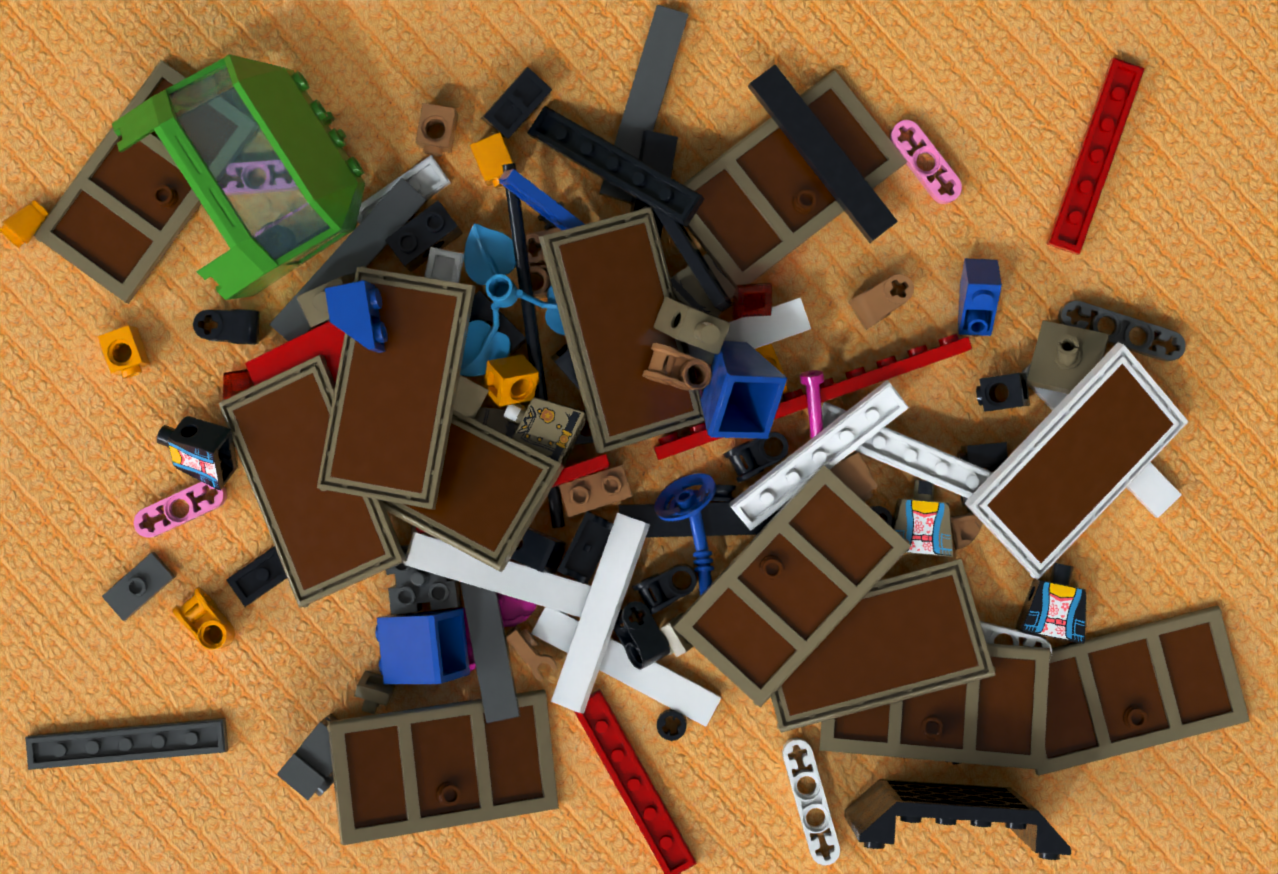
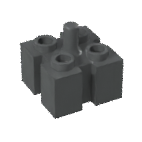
(419, 587)
(311, 765)

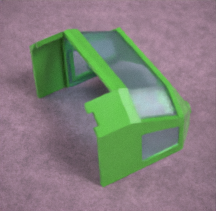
(257, 164)

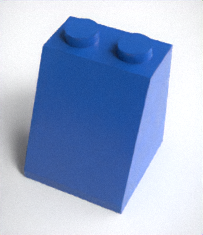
(741, 393)
(423, 647)

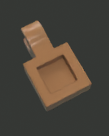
(524, 645)

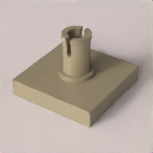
(1064, 356)

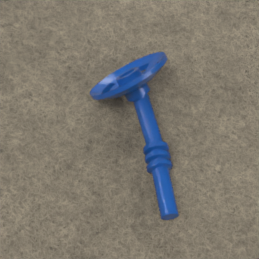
(691, 507)

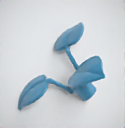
(487, 261)

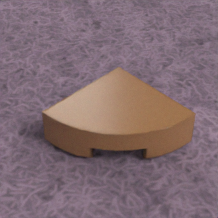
(964, 529)

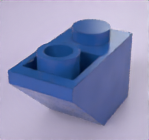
(978, 296)
(356, 312)

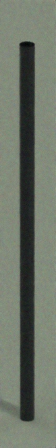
(530, 322)

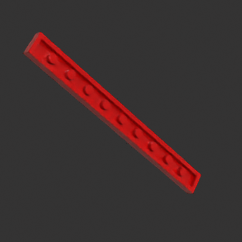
(856, 380)

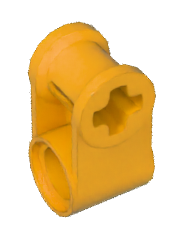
(200, 615)

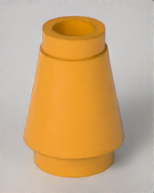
(23, 224)

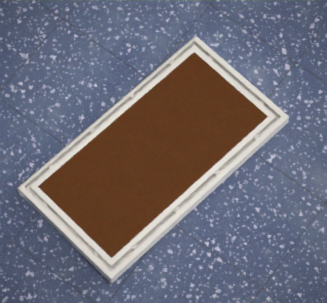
(1077, 461)

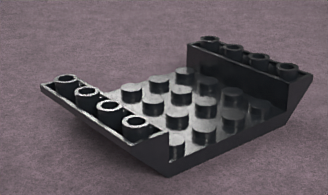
(875, 812)

